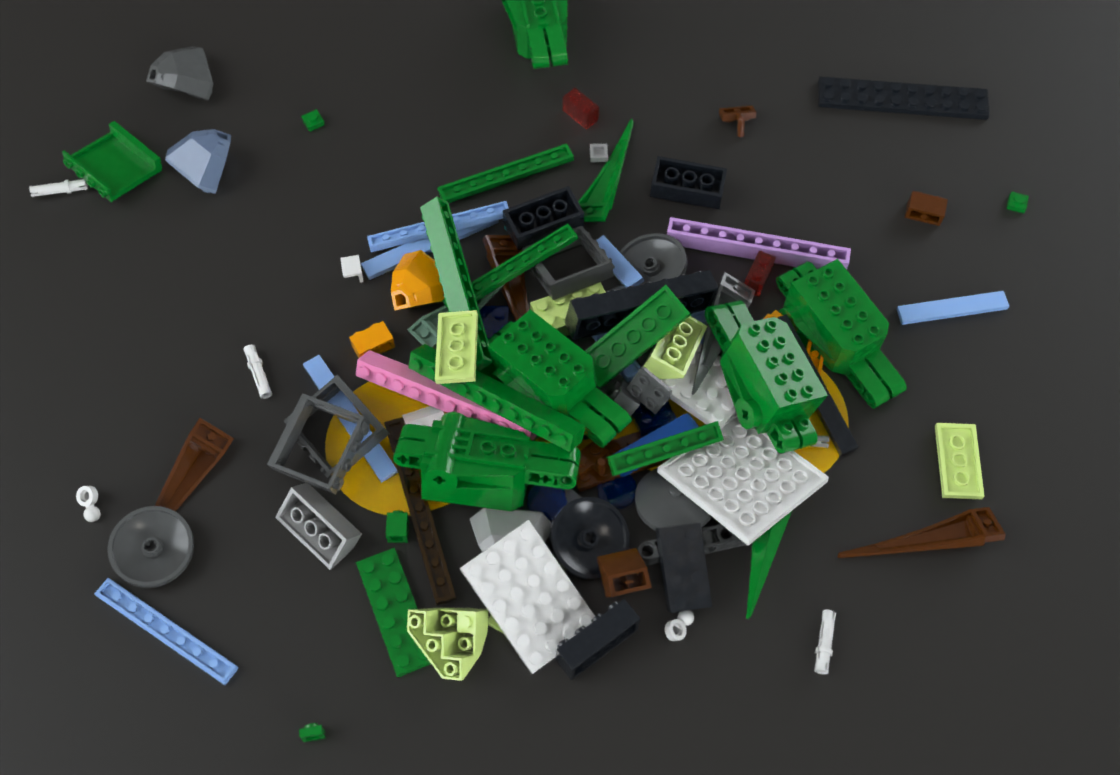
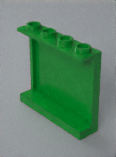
(114, 163)

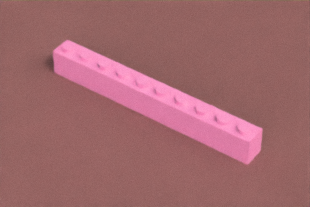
(407, 382)

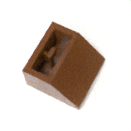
(623, 572)

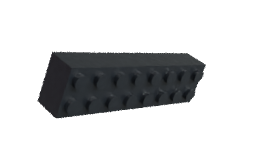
(604, 311)

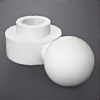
(87, 497)
(679, 625)

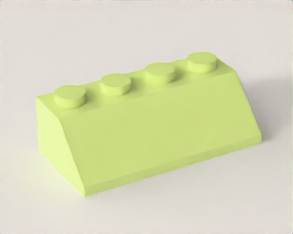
(675, 351)

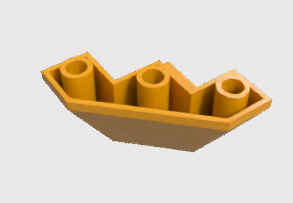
(415, 281)

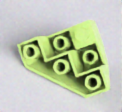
(449, 637)

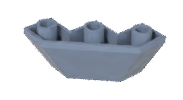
(201, 157)

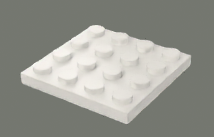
(712, 399)

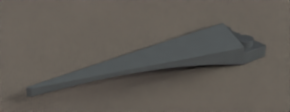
(729, 290)

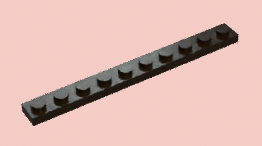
(423, 523)

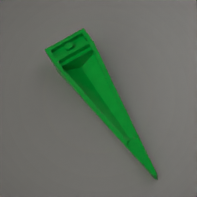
(601, 194)
(762, 556)

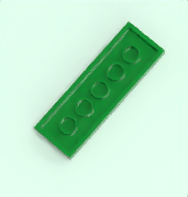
(636, 334)
(390, 602)

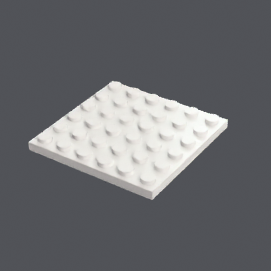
(743, 480)

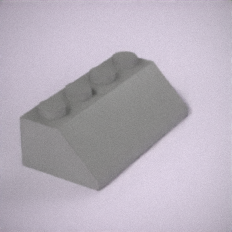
(318, 525)

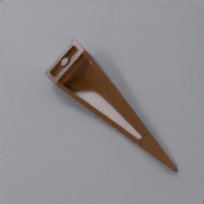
(500, 249)
(197, 457)
(962, 530)

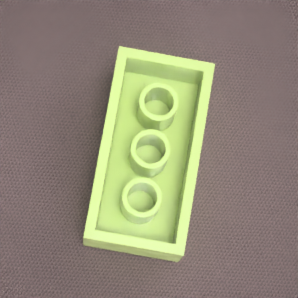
(556, 310)

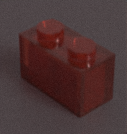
(580, 108)
(760, 272)

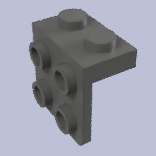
(649, 390)

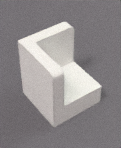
(352, 267)

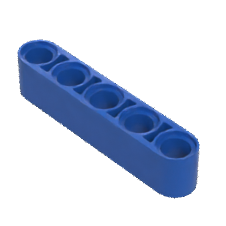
(674, 427)

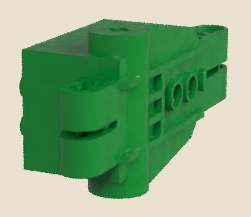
(539, 30)
(842, 326)
(556, 373)
(767, 376)
(482, 462)

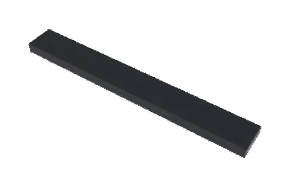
(828, 411)

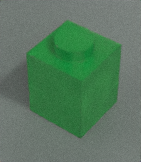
(397, 527)

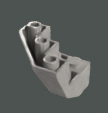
(494, 524)

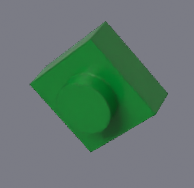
(313, 120)
(1017, 202)
(312, 732)

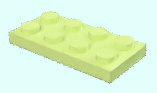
(456, 347)
(959, 461)

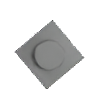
(598, 153)

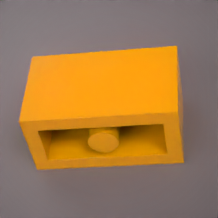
(375, 338)

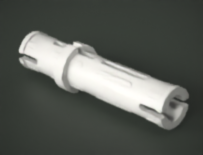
(60, 187)
(255, 364)
(825, 641)

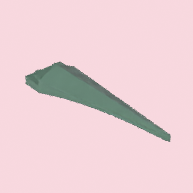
(426, 327)

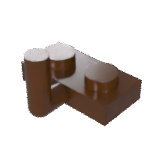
(739, 113)
(592, 457)

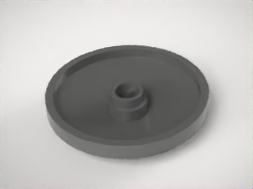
(656, 257)
(664, 505)
(150, 546)

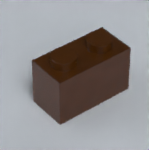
(926, 208)

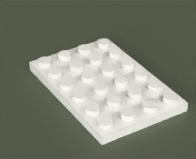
(528, 595)

